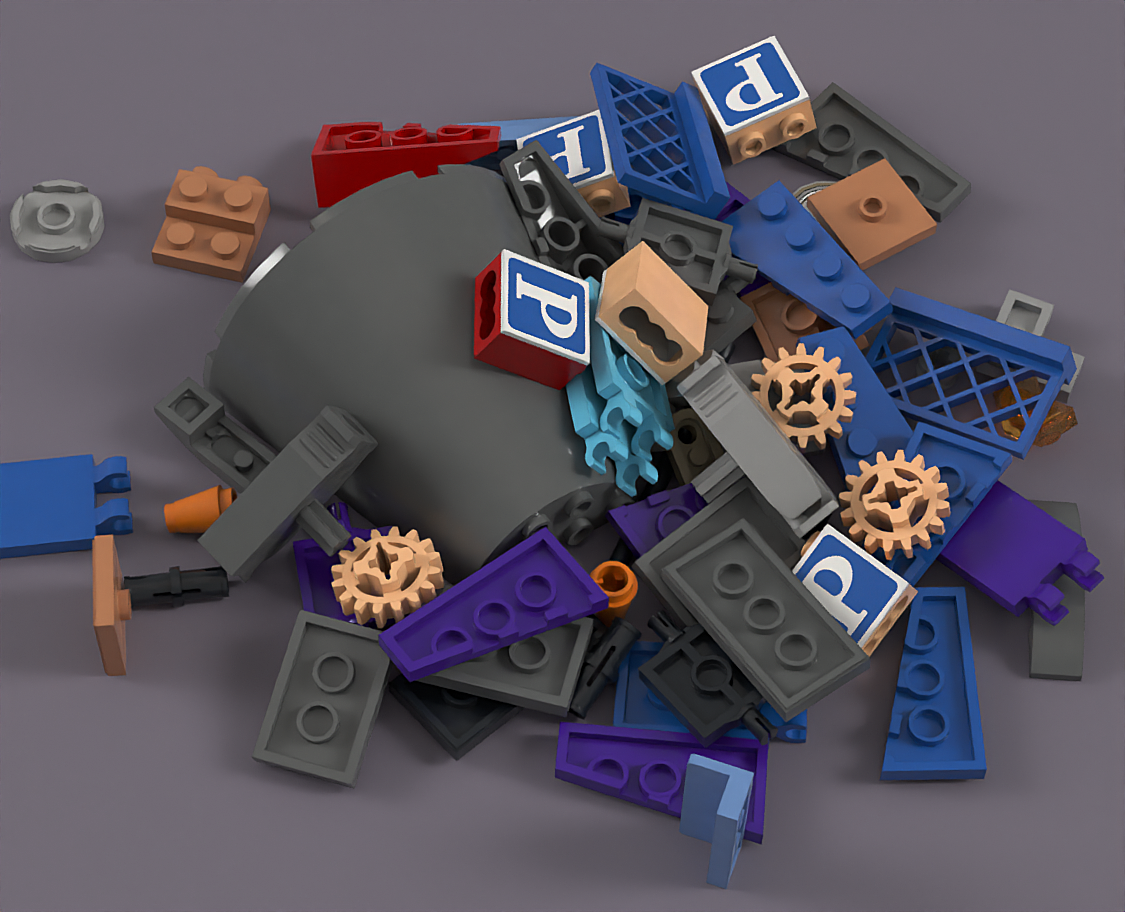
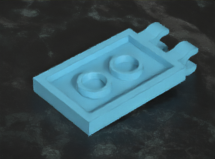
(627, 388)
(586, 411)

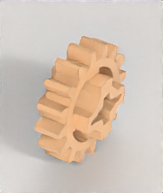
(817, 412)
(872, 510)
(362, 583)

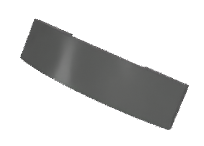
(211, 436)
(1059, 649)

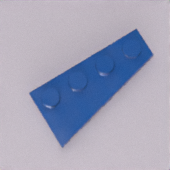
(805, 261)
(876, 419)
(969, 472)
(936, 701)

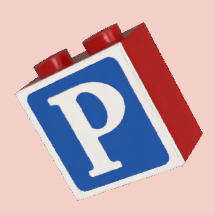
(531, 320)

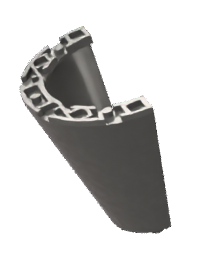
(383, 325)

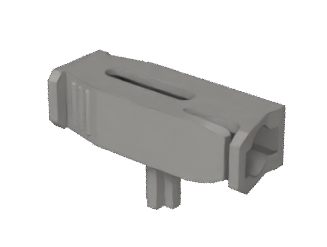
(754, 449)

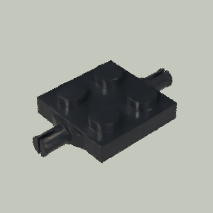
(702, 684)

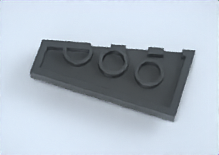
(855, 137)

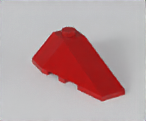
(362, 154)

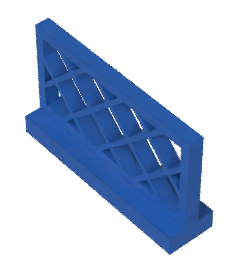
(680, 133)
(986, 342)

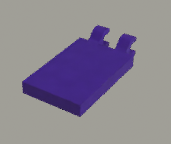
(1018, 553)

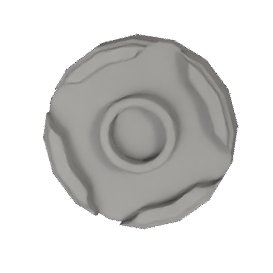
(57, 221)

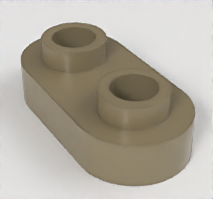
(692, 458)

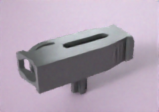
(291, 495)

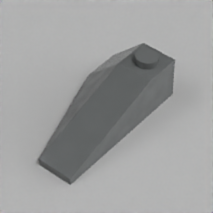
(557, 215)

